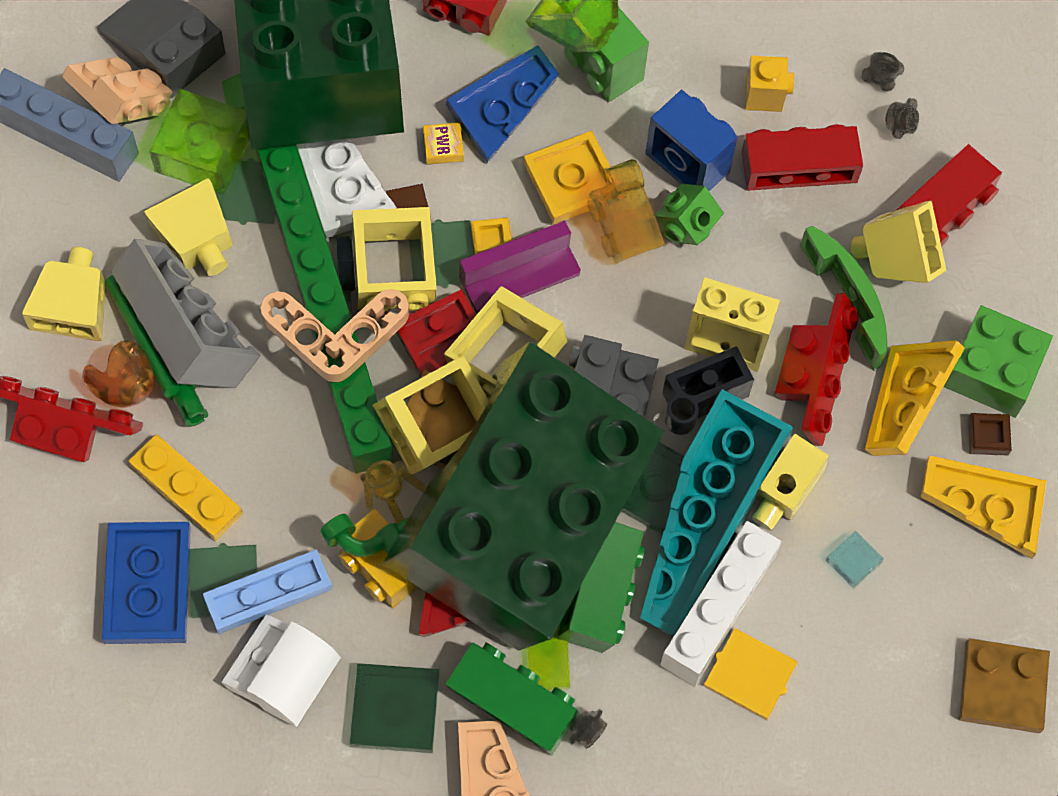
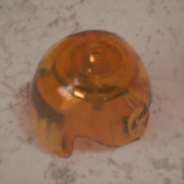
(126, 379)

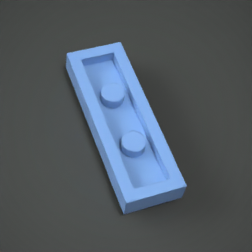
(267, 591)

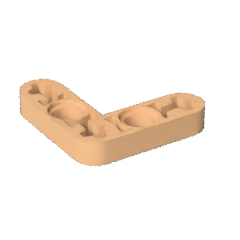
(341, 343)

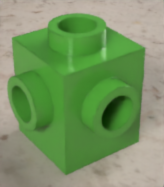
(688, 214)

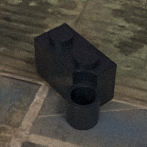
(697, 386)

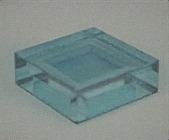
(854, 559)

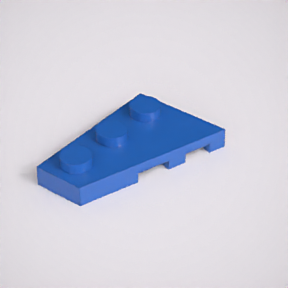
(502, 100)

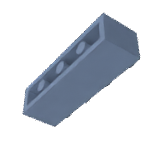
(65, 126)

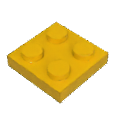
(567, 175)

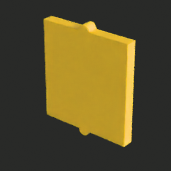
(750, 674)

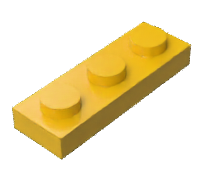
(186, 487)

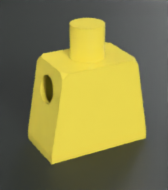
(193, 227)
(902, 245)
(68, 298)
(796, 469)

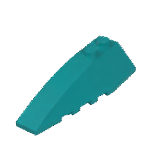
(710, 504)

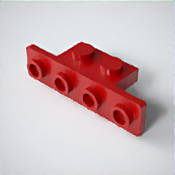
(815, 366)
(58, 423)

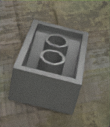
(165, 38)

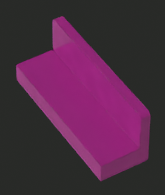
(520, 265)

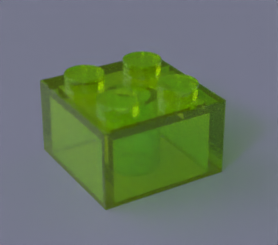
(200, 140)

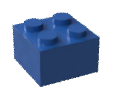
(690, 142)

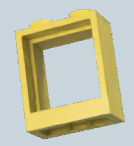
(388, 226)
(519, 313)
(712, 326)
(405, 431)

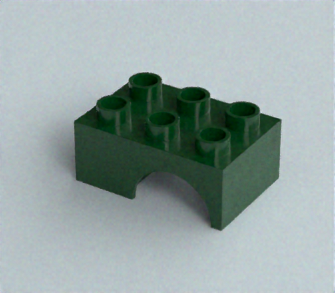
(318, 70)
(526, 499)

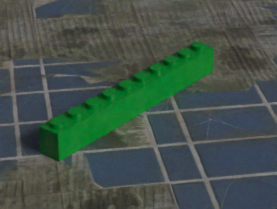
(323, 298)

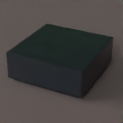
(346, 263)

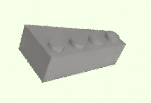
(181, 318)

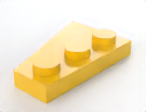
(908, 392)
(988, 499)

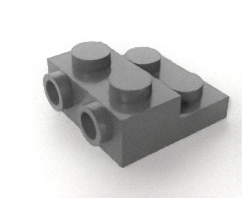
(616, 371)

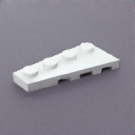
(340, 183)

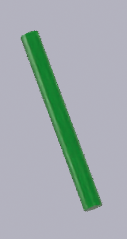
(142, 339)

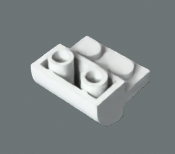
(282, 669)

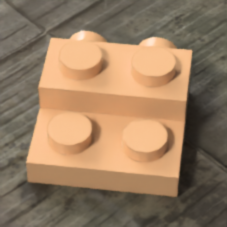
(117, 90)

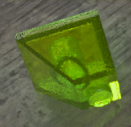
(576, 23)

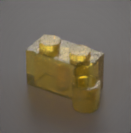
(625, 213)

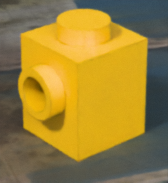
(768, 83)

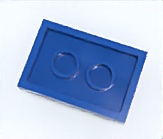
(146, 583)

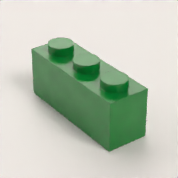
(607, 588)
(513, 696)

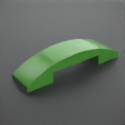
(828, 255)

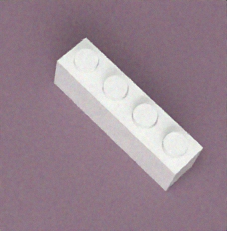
(720, 603)

